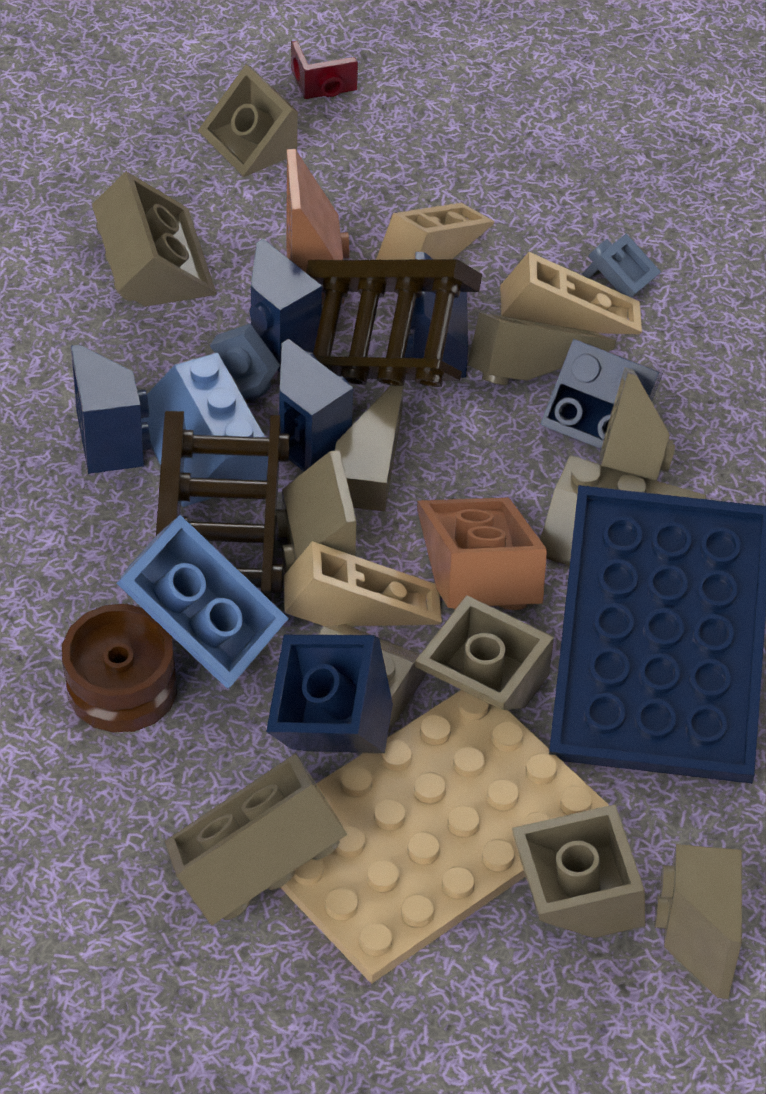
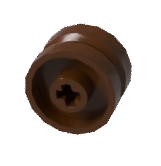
(119, 668)

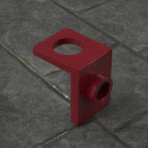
(323, 78)

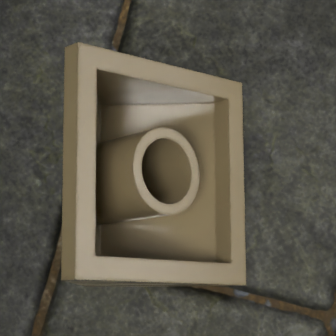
(251, 124)

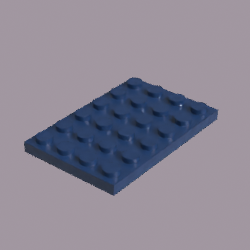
(662, 635)

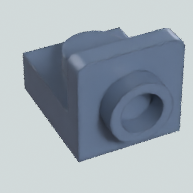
(622, 265)
(246, 360)

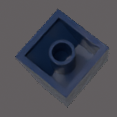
(283, 301)
(109, 412)
(331, 694)

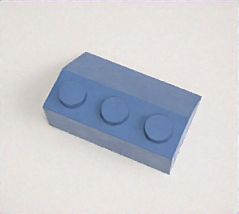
(210, 408)
(202, 600)

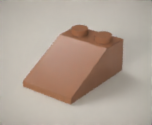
(310, 219)
(483, 552)

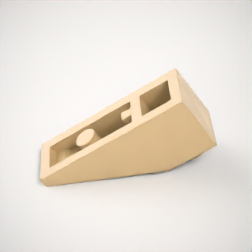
(434, 230)
(557, 296)
(349, 590)

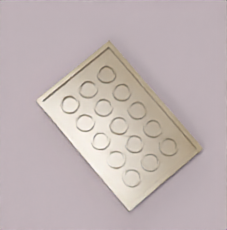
(431, 830)

